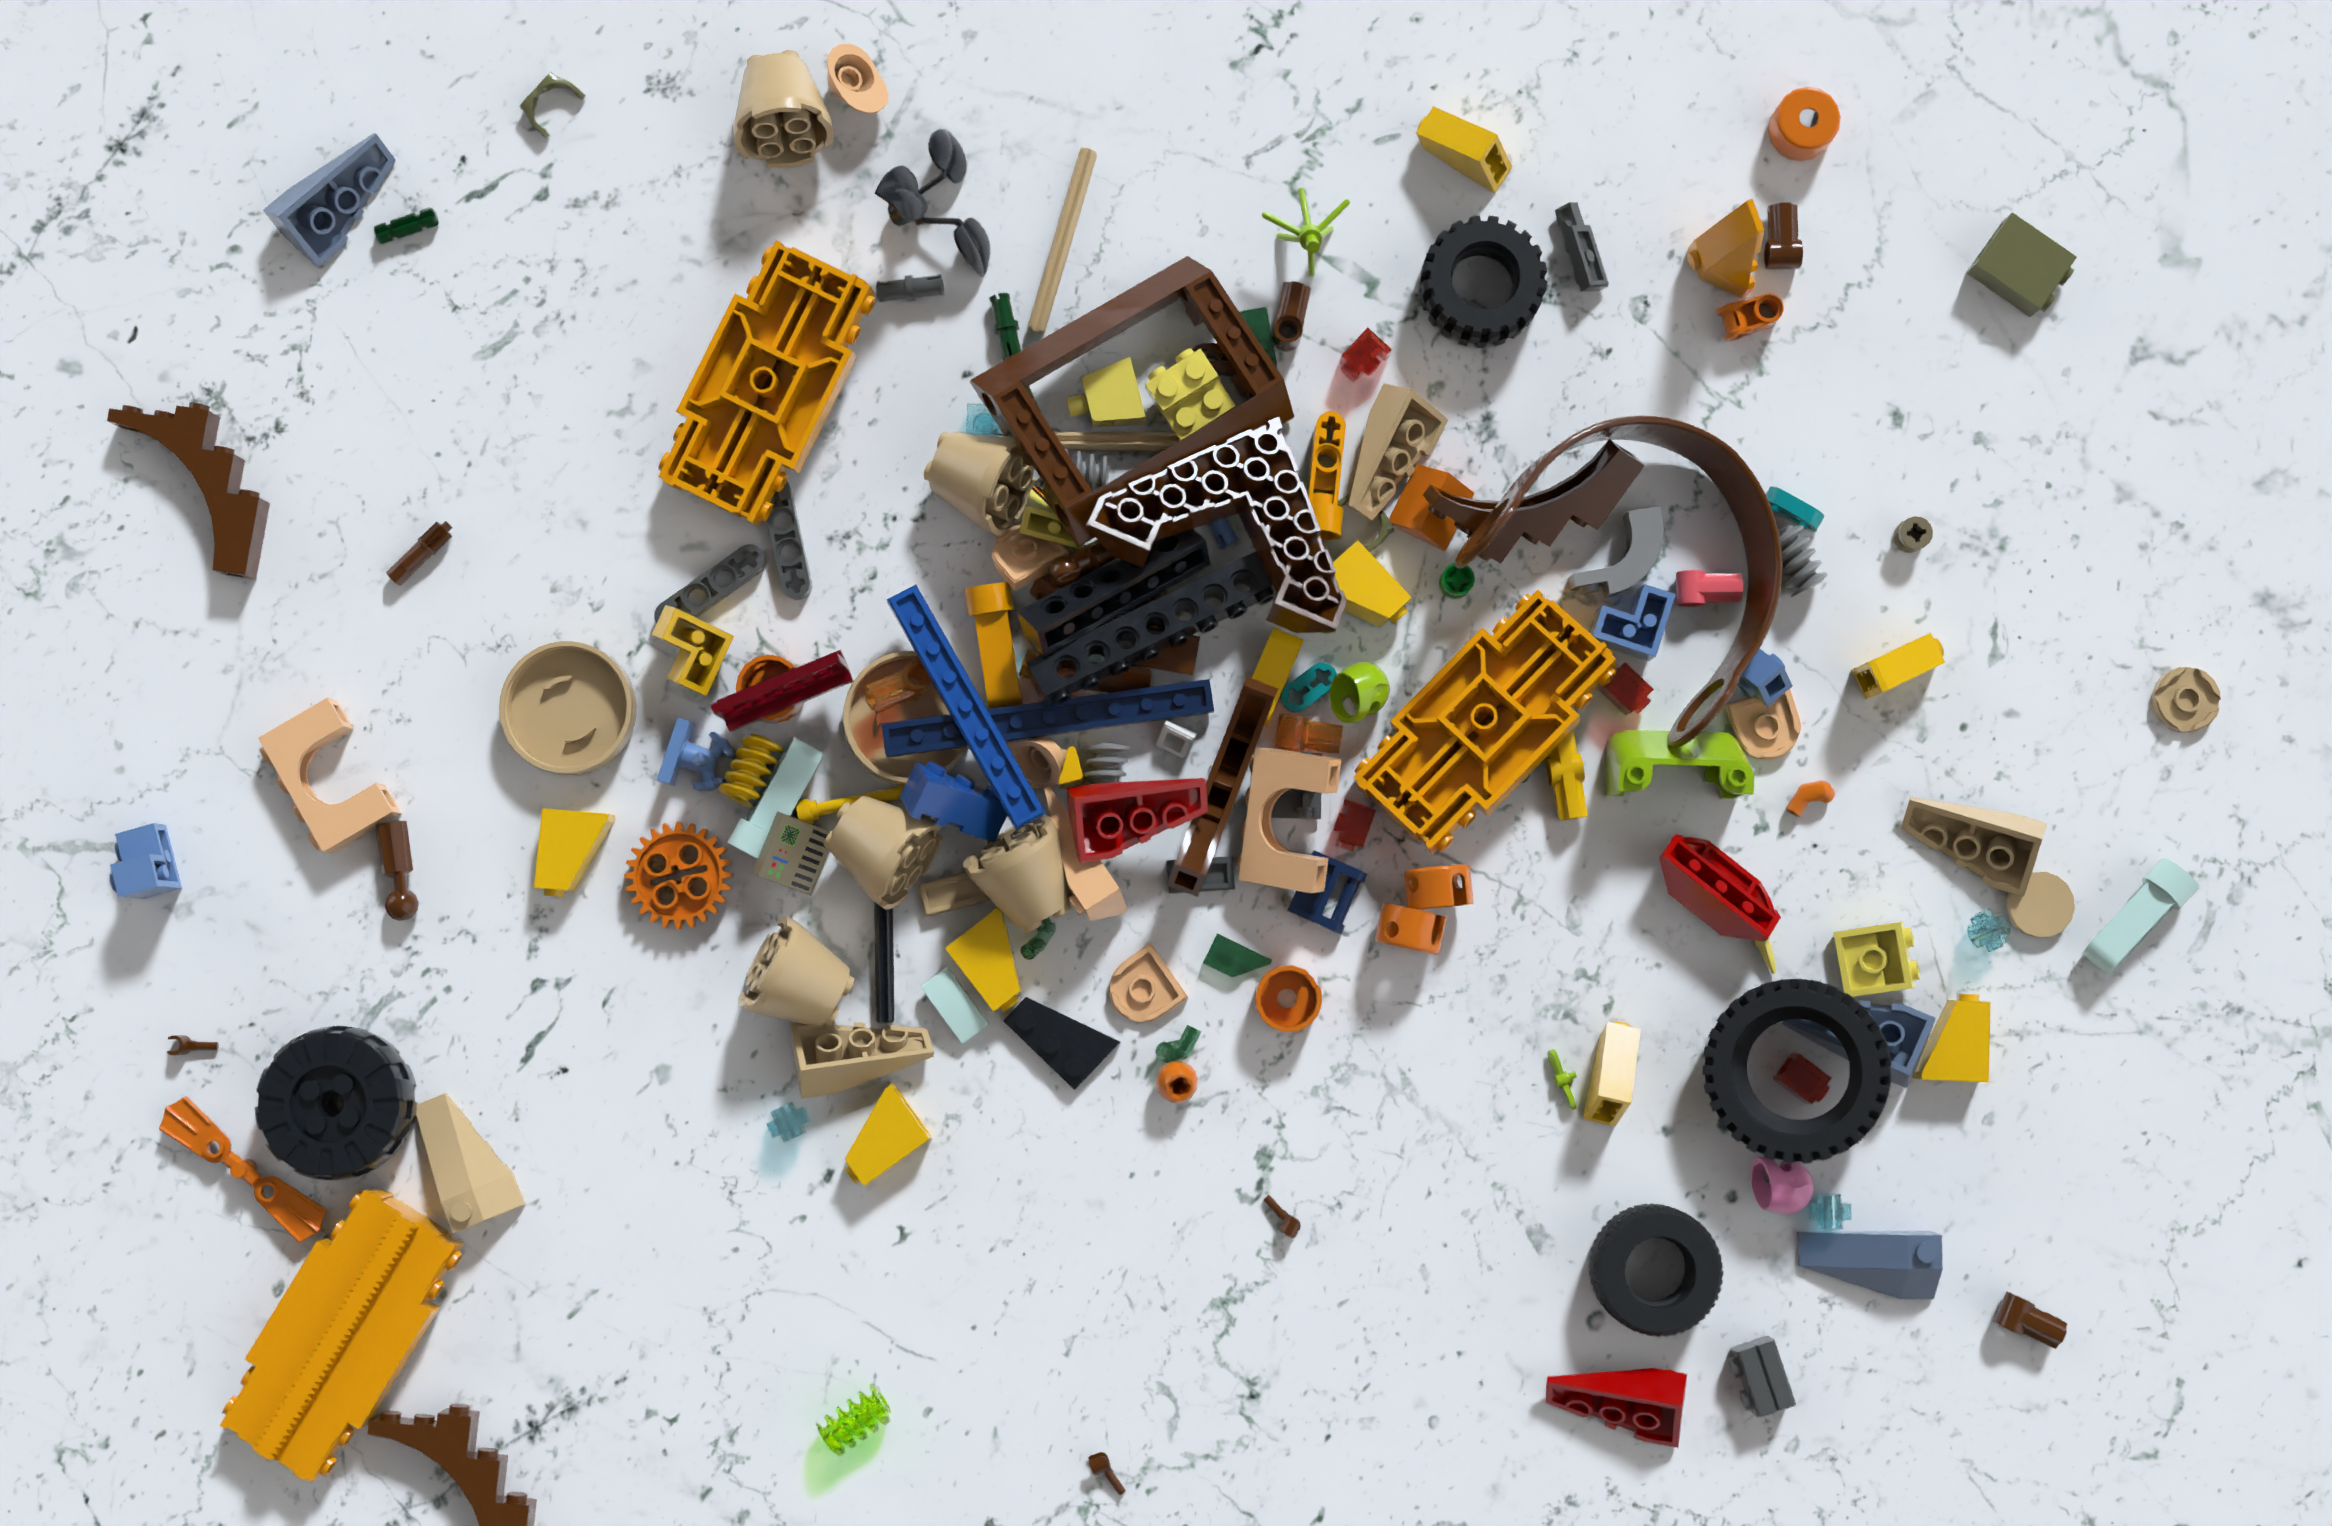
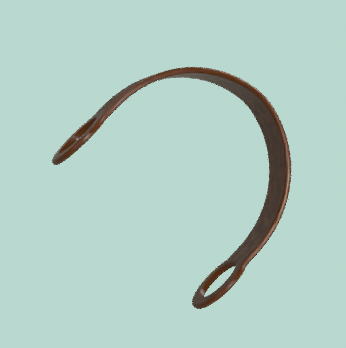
(1748, 506)

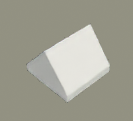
(1176, 738)

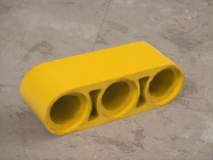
(1277, 662)

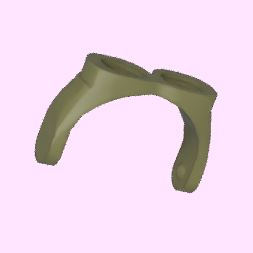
(548, 83)
(1386, 526)

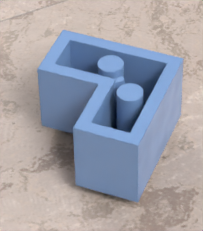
(1637, 632)
(145, 863)

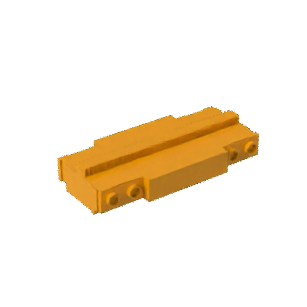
(767, 383)
(1485, 721)
(342, 1333)

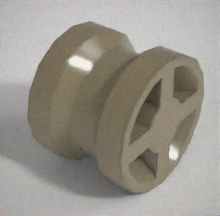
(1905, 537)

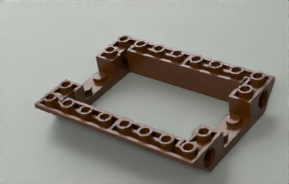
(1205, 301)

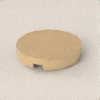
(2186, 699)
(2044, 908)

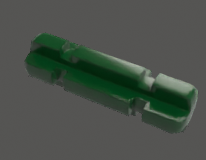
(406, 225)

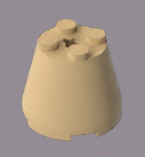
(780, 112)
(982, 478)
(883, 848)
(1023, 874)
(795, 978)

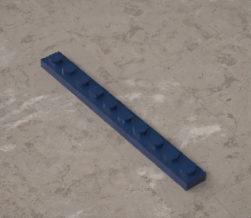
(1074, 715)

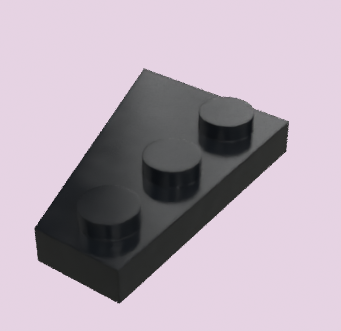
(1060, 1041)

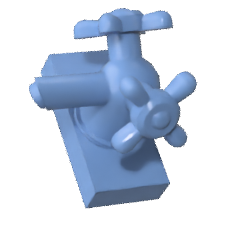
(693, 757)

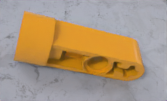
(1327, 479)
(990, 608)

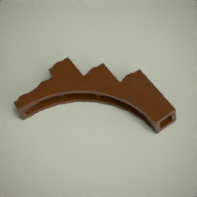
(1583, 498)
(236, 513)
(1223, 786)
(452, 1446)

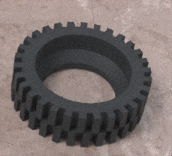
(1784, 1137)

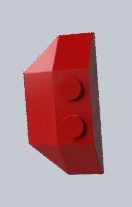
(1717, 889)

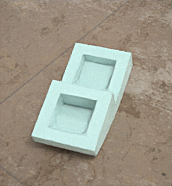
(954, 1005)

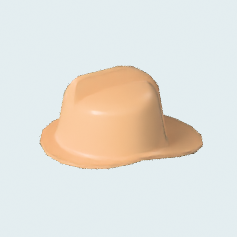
(855, 79)
(1039, 760)

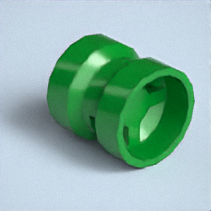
(1458, 577)

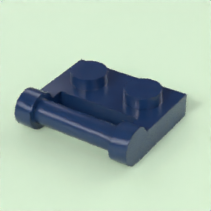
(1311, 905)

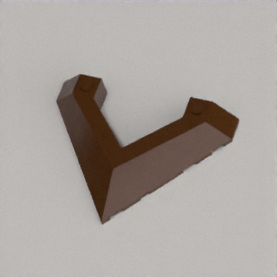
(1244, 477)

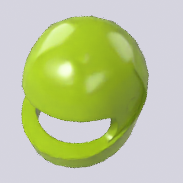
(1366, 688)

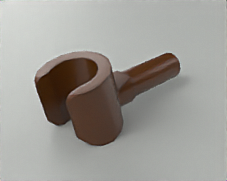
(187, 1045)
(1290, 1224)
(1100, 1463)

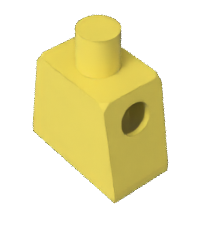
(1110, 397)

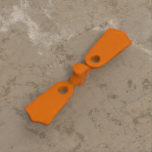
(288, 1206)

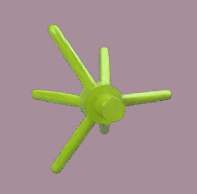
(1309, 234)

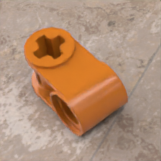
(1744, 319)

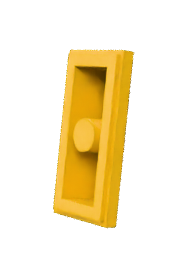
(1071, 771)

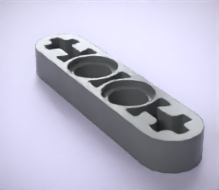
(793, 536)
(707, 582)

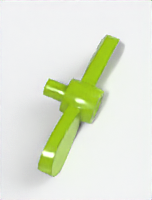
(1561, 1078)

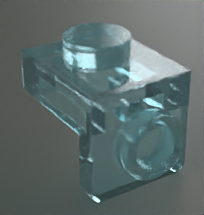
(980, 420)

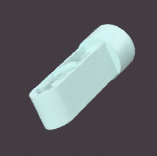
(781, 794)
(2164, 889)

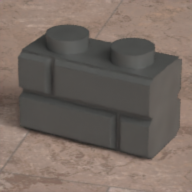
(1762, 1376)

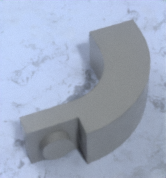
(1643, 545)

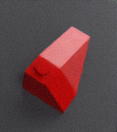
(1636, 1399)

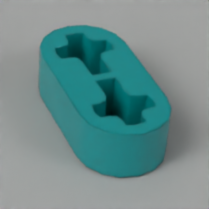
(1794, 509)
(1304, 681)

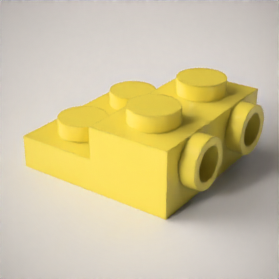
(1188, 393)
(1876, 959)

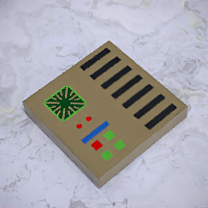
(792, 853)

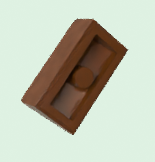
(1178, 659)
(1132, 679)

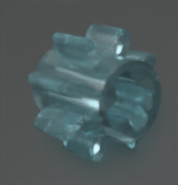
(1988, 930)
(788, 1122)
(1830, 1211)

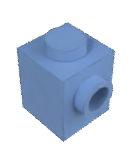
(1764, 678)

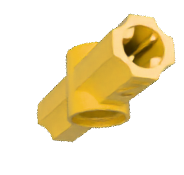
(1566, 776)

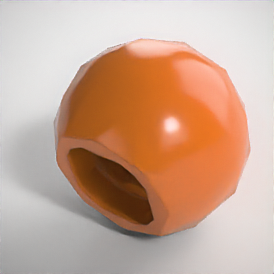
(1176, 1082)

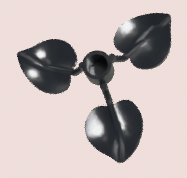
(907, 204)

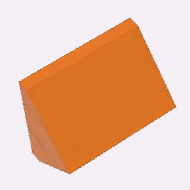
(1412, 510)

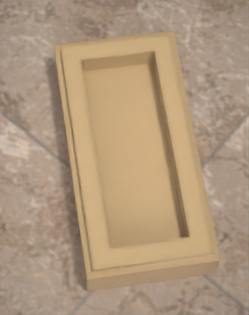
(950, 894)

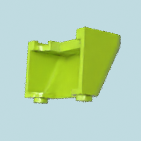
(1634, 752)

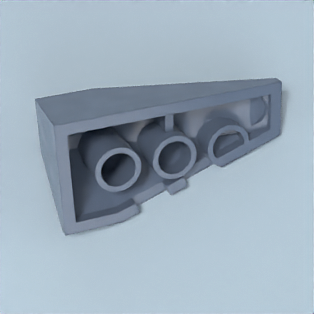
(327, 202)
(1902, 1026)
(1884, 1261)

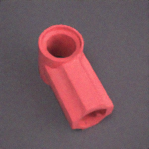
(1698, 588)

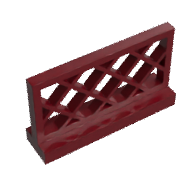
(783, 691)

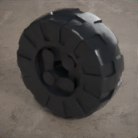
(301, 1111)

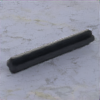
(884, 964)

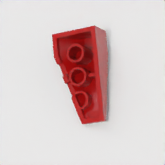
(1121, 814)

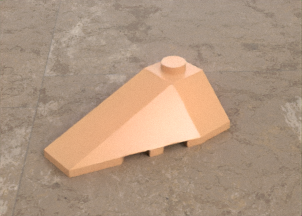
(1089, 882)

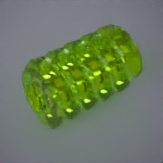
(855, 1421)

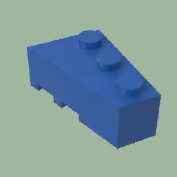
(953, 801)

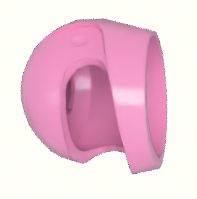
(1789, 1186)

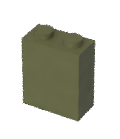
(2022, 265)

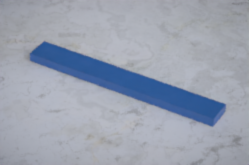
(966, 707)

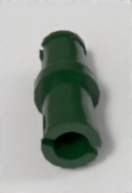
(1005, 325)

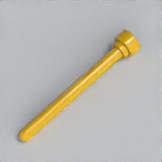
(811, 810)

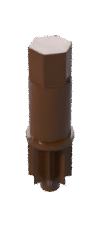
(420, 552)

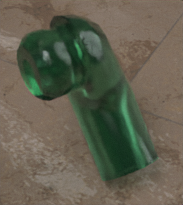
(1040, 940)
(1178, 1049)

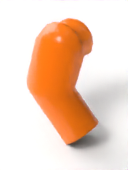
(1810, 792)

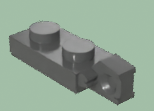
(1581, 248)

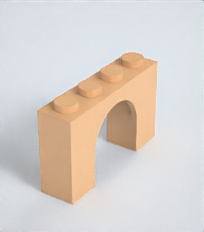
(291, 751)
(1262, 855)

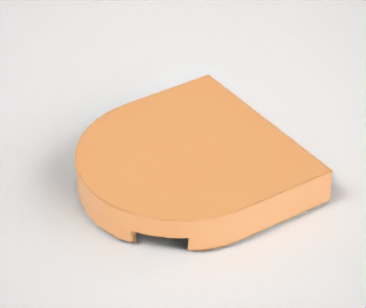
(1023, 557)
(1765, 730)
(1144, 987)

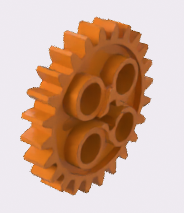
(685, 904)

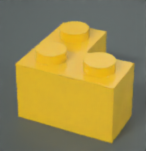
(700, 648)

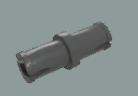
(910, 288)

